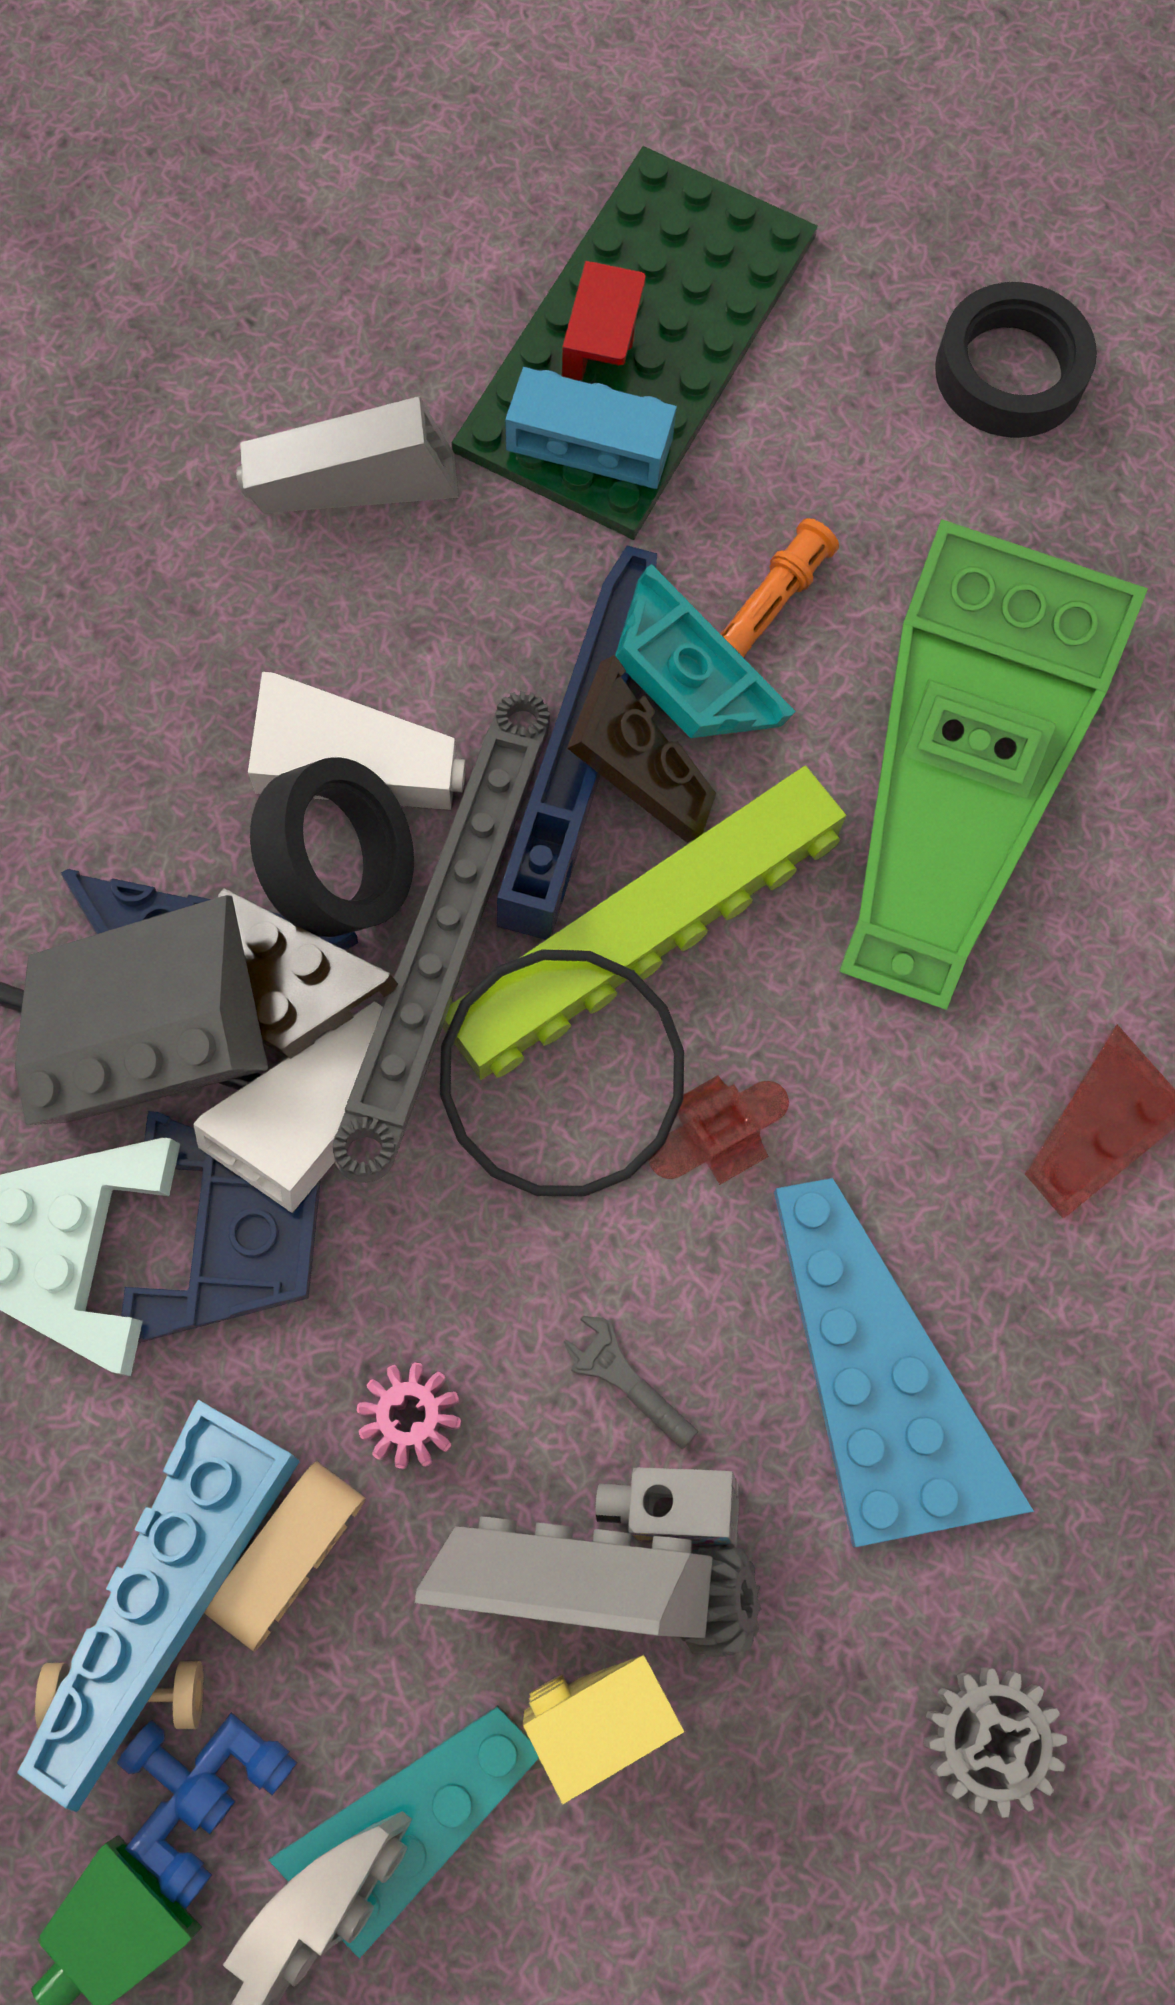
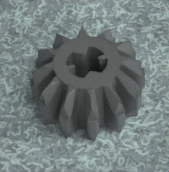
(731, 1604)

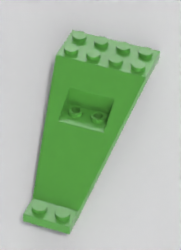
(1010, 652)

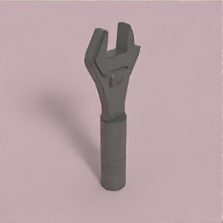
(607, 1361)

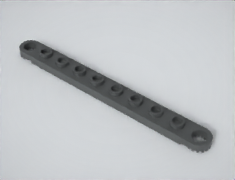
(441, 940)

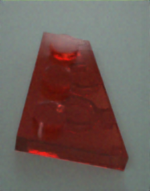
(1106, 1125)

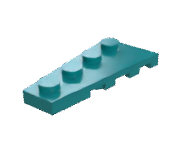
(446, 1798)

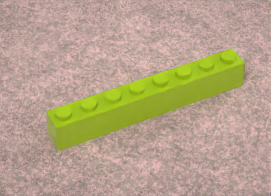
(649, 919)

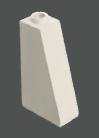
(307, 724)
(286, 1120)

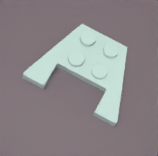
(53, 1238)

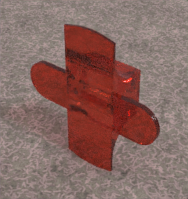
(720, 1129)

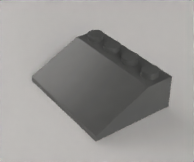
(137, 1015)

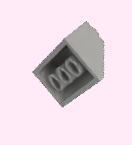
(572, 1580)

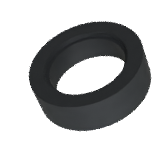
(1024, 308)
(284, 864)

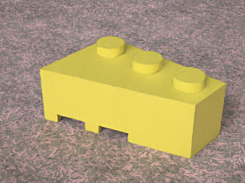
(598, 1724)

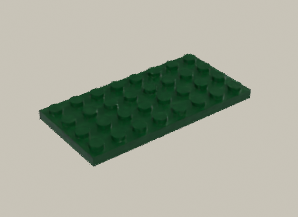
(710, 283)

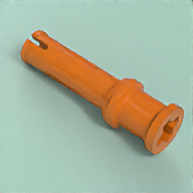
(789, 573)

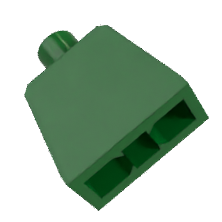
(110, 1931)

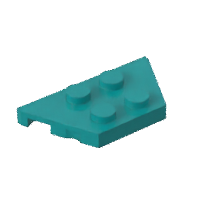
(692, 666)

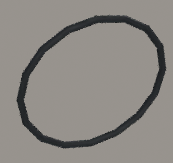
(445, 1073)

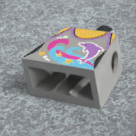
(702, 1507)

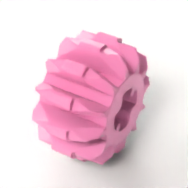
(421, 1432)

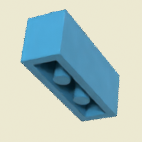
(590, 427)

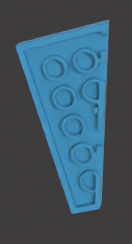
(893, 1414)

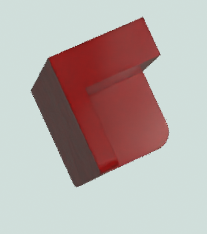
(602, 318)

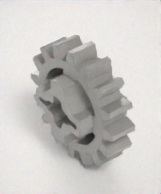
(969, 1753)

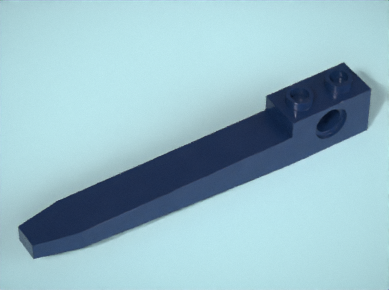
(565, 784)

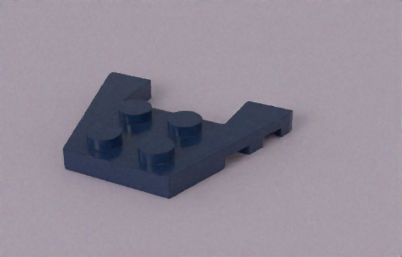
(244, 1251)

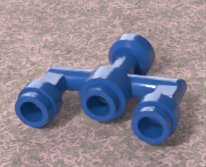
(198, 1797)

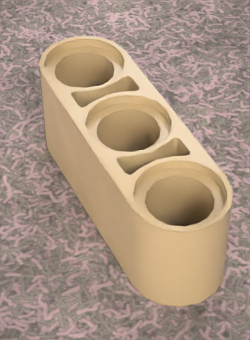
(283, 1555)

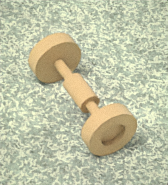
(185, 1695)

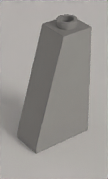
(351, 461)

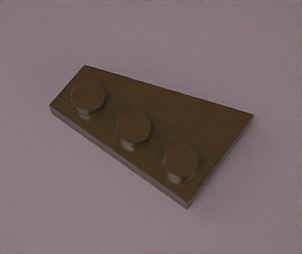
(632, 753)

